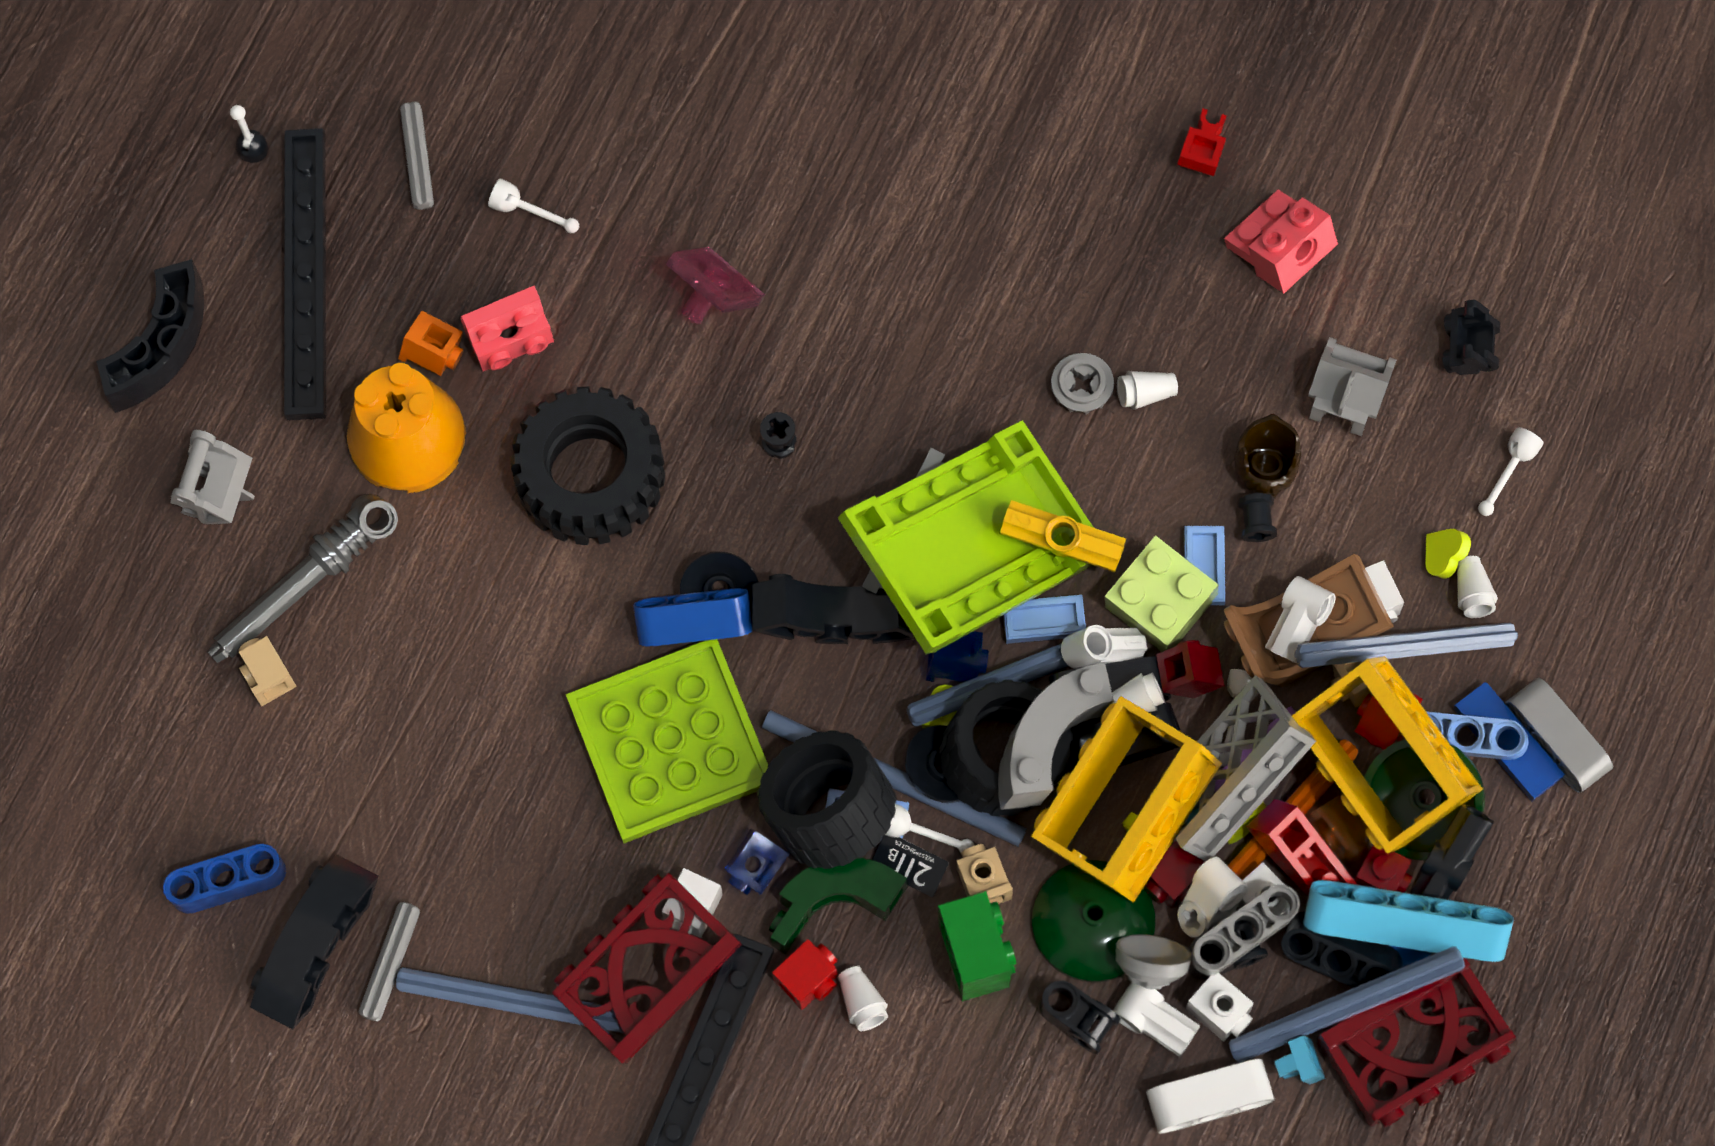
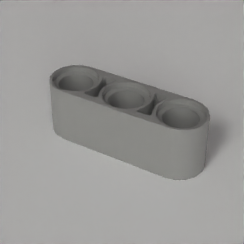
(1560, 734)
(1255, 912)

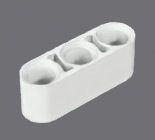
(1210, 1096)

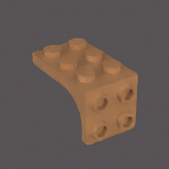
(1355, 614)

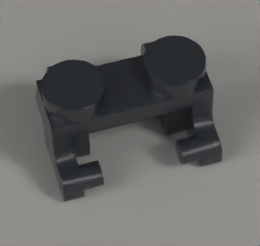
(1471, 339)

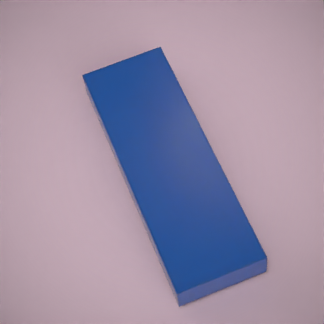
(1532, 771)

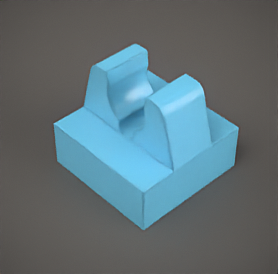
(1301, 1062)

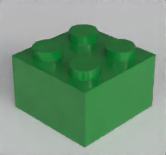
(975, 946)

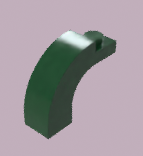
(859, 883)

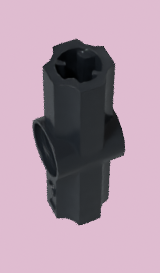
(1453, 855)

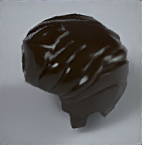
(1268, 455)

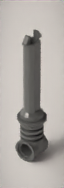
(326, 556)

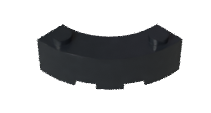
(164, 346)
(825, 612)
(297, 963)

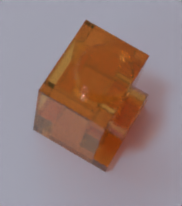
(1340, 829)

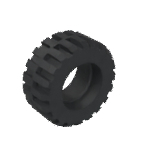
(576, 419)

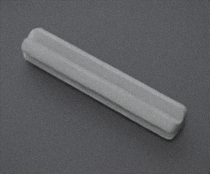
(416, 155)
(389, 961)

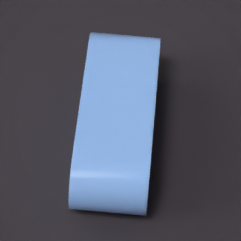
(1488, 730)

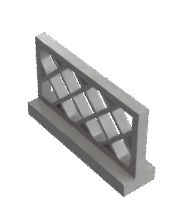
(1251, 780)

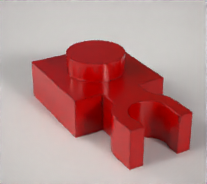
(1203, 145)

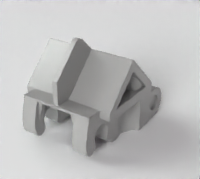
(1349, 385)
(225, 477)

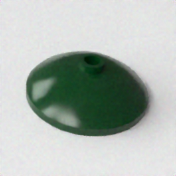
(1399, 780)
(1074, 941)

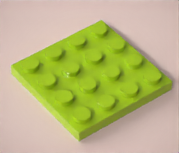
(669, 739)

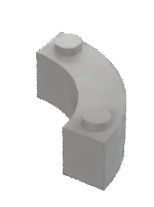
(1028, 756)

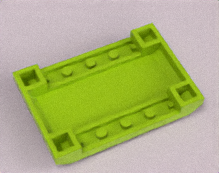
(941, 541)

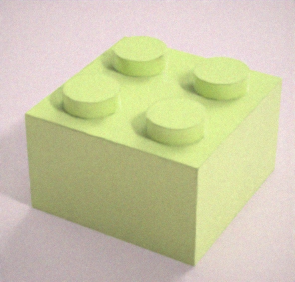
(1161, 595)

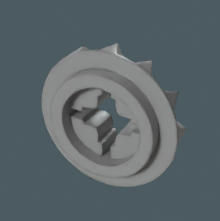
(1082, 366)

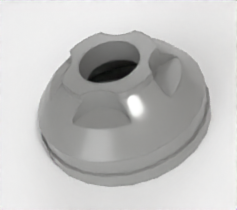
(1152, 960)

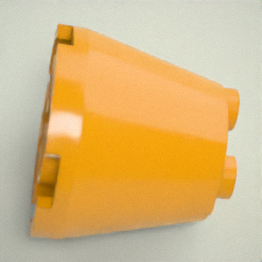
(408, 446)

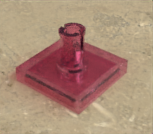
(713, 282)

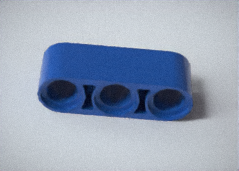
(693, 617)
(205, 873)

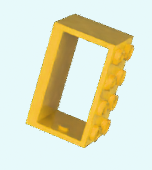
(1418, 731)
(1159, 818)

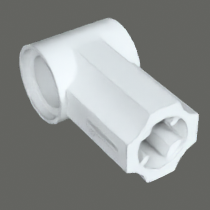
(1304, 609)
(1102, 645)
(1147, 1013)

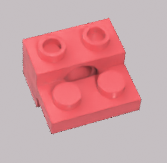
(1283, 239)
(518, 311)

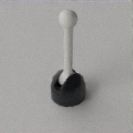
(248, 138)

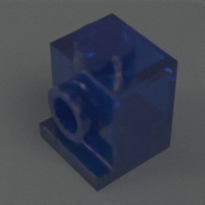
(959, 660)
(769, 857)

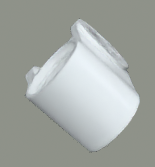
(1210, 898)

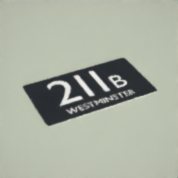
(919, 866)

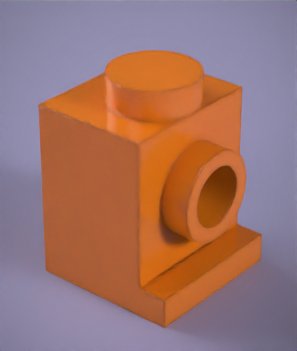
(432, 344)

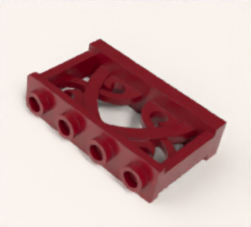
(639, 1025)
(1358, 1036)

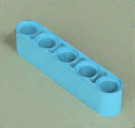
(1407, 920)

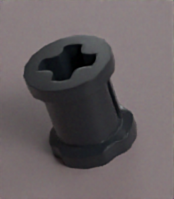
(783, 425)
(1257, 517)

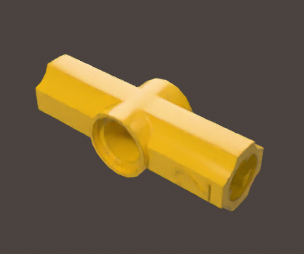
(1037, 527)

